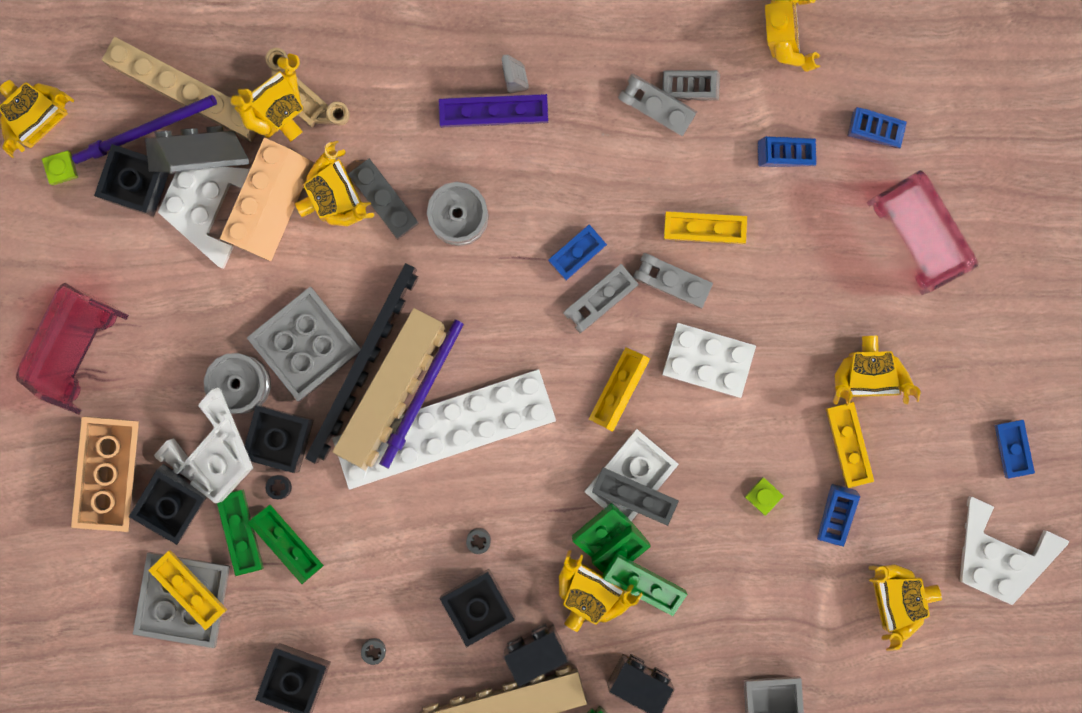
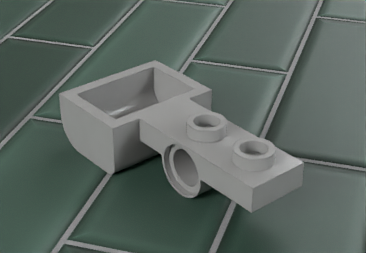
(774, 695)

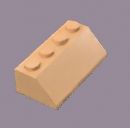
(267, 199)
(105, 474)

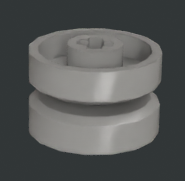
(457, 230)
(253, 378)

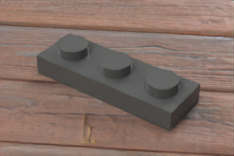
(383, 198)
(635, 496)

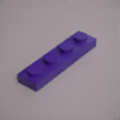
(493, 110)

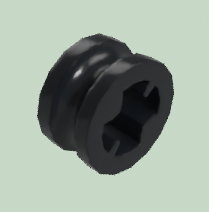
(272, 481)

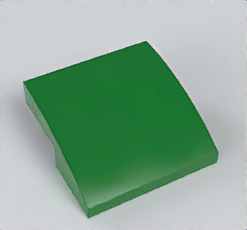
(610, 534)

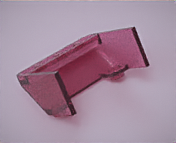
(926, 231)
(62, 343)

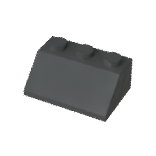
(194, 150)

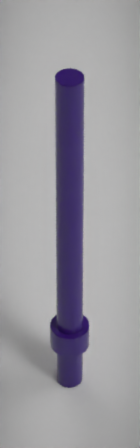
(99, 148)
(397, 441)

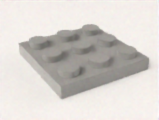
(304, 344)
(164, 617)

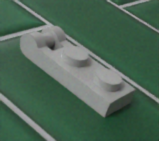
(658, 105)
(673, 281)
(601, 297)

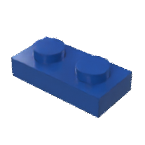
(577, 252)
(1014, 449)

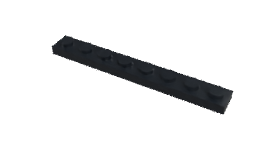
(367, 354)

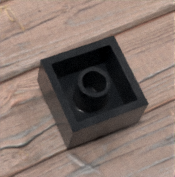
(129, 182)
(278, 438)
(168, 504)
(477, 607)
(535, 654)
(292, 680)
(640, 685)

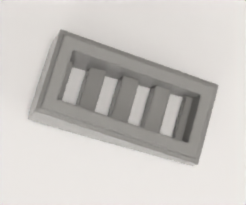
(514, 74)
(702, 75)

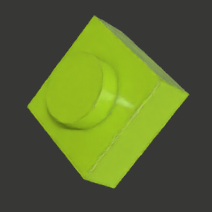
(60, 168)
(764, 496)

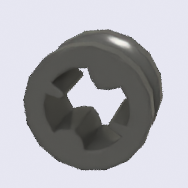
(475, 548)
(369, 659)

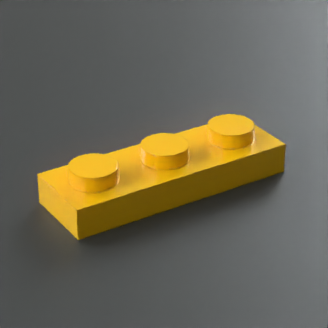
(705, 227)
(619, 389)
(850, 445)
(187, 590)

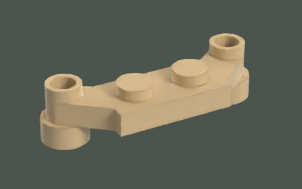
(314, 108)

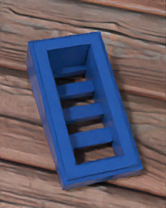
(855, 132)
(766, 159)
(851, 506)

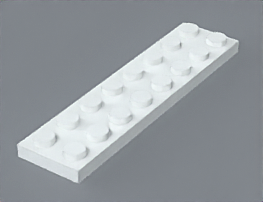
(462, 425)

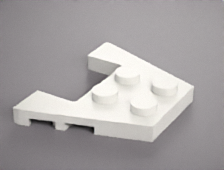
(195, 202)
(219, 460)
(998, 566)

